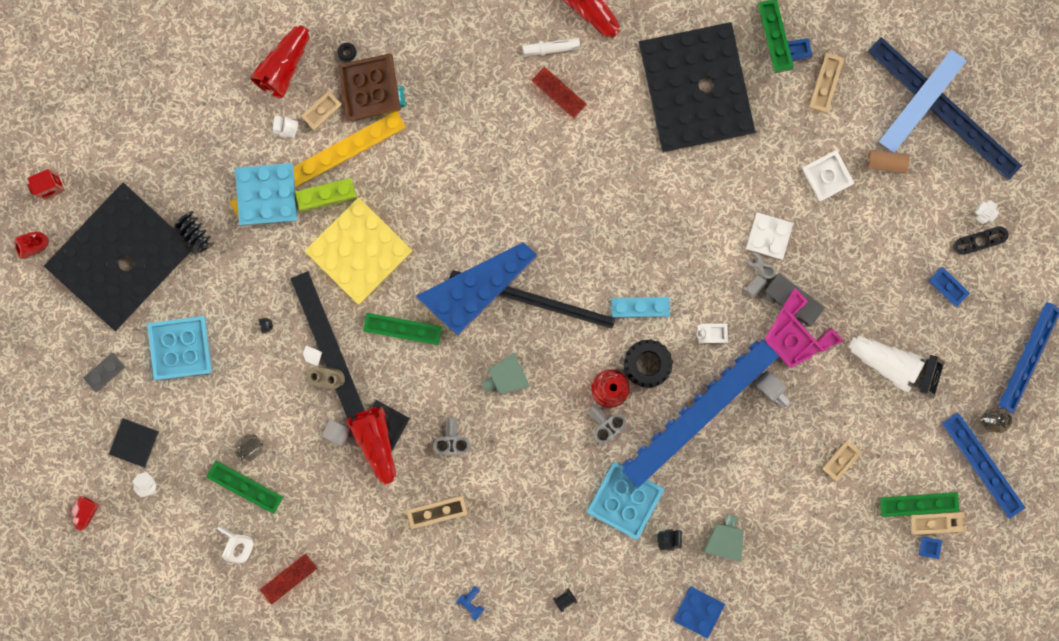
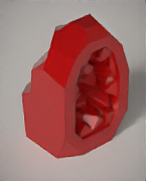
(30, 244)
(83, 512)

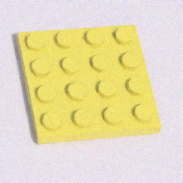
(358, 251)

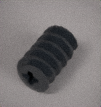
(193, 234)

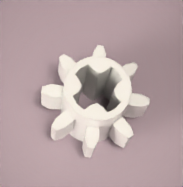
(987, 212)

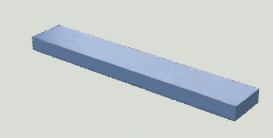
(922, 101)

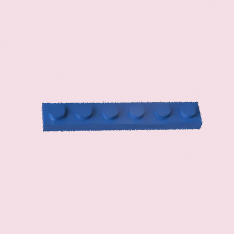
(1030, 357)
(983, 465)

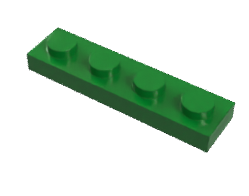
(775, 36)
(402, 329)
(245, 487)
(919, 504)

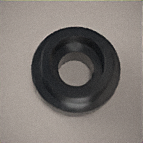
(342, 48)

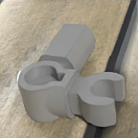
(767, 273)

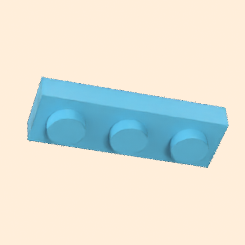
(641, 307)

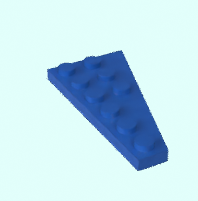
(468, 294)

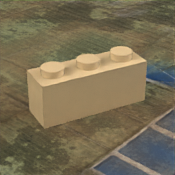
(437, 512)

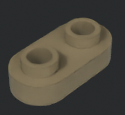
(324, 377)

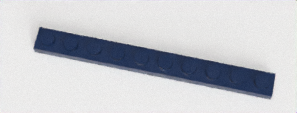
(946, 110)

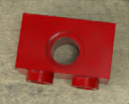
(45, 184)

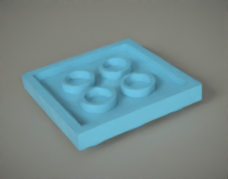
(266, 194)
(179, 348)
(623, 504)

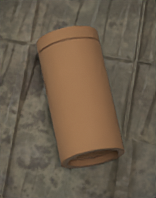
(888, 161)

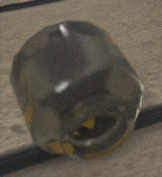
(996, 420)
(248, 447)

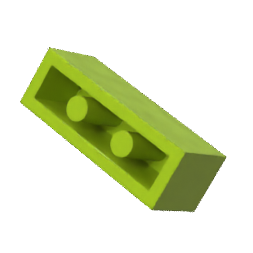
(326, 195)

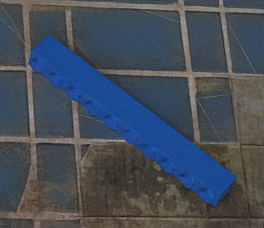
(700, 413)

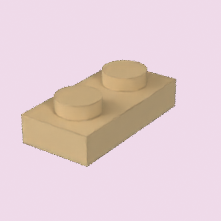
(321, 110)
(841, 460)

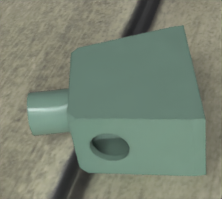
(506, 376)
(726, 540)

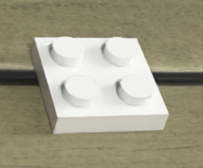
(828, 175)
(769, 236)

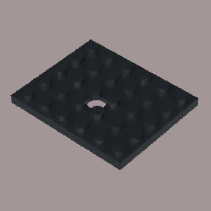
(673, 74)
(92, 256)

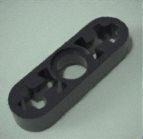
(993, 231)

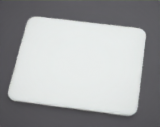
(312, 355)

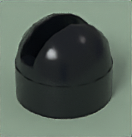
(266, 325)

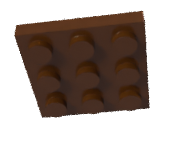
(369, 87)

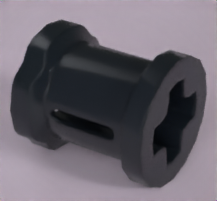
(565, 600)

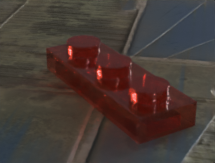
(559, 92)
(288, 578)

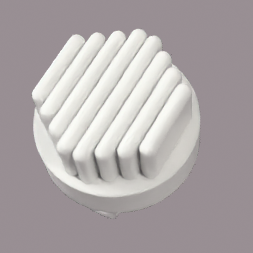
(285, 126)
(144, 485)

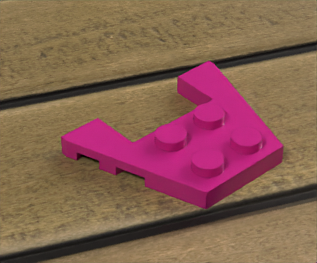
(791, 339)

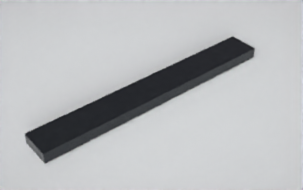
(327, 341)

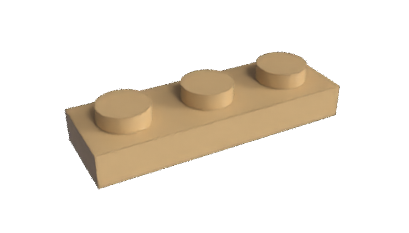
(826, 83)

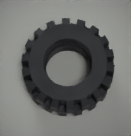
(662, 373)

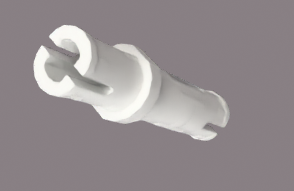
(551, 47)

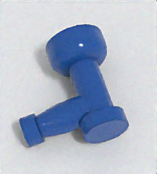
(466, 600)

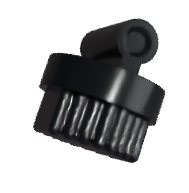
(669, 539)

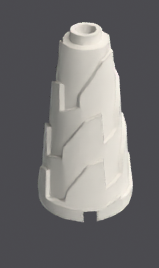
(892, 363)

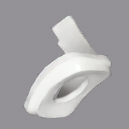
(232, 543)

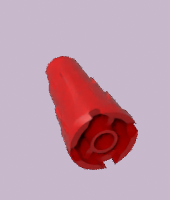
(597, 14)
(281, 63)
(602, 392)
(373, 438)

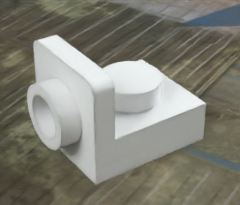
(712, 333)

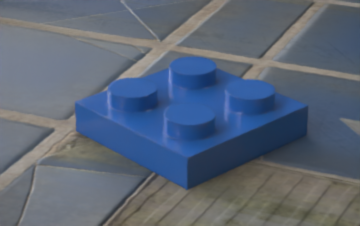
(699, 612)

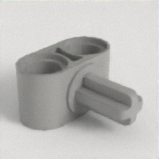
(772, 389)
(605, 423)
(339, 433)
(451, 439)

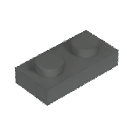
(104, 372)

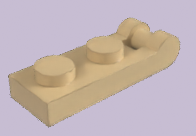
(937, 523)

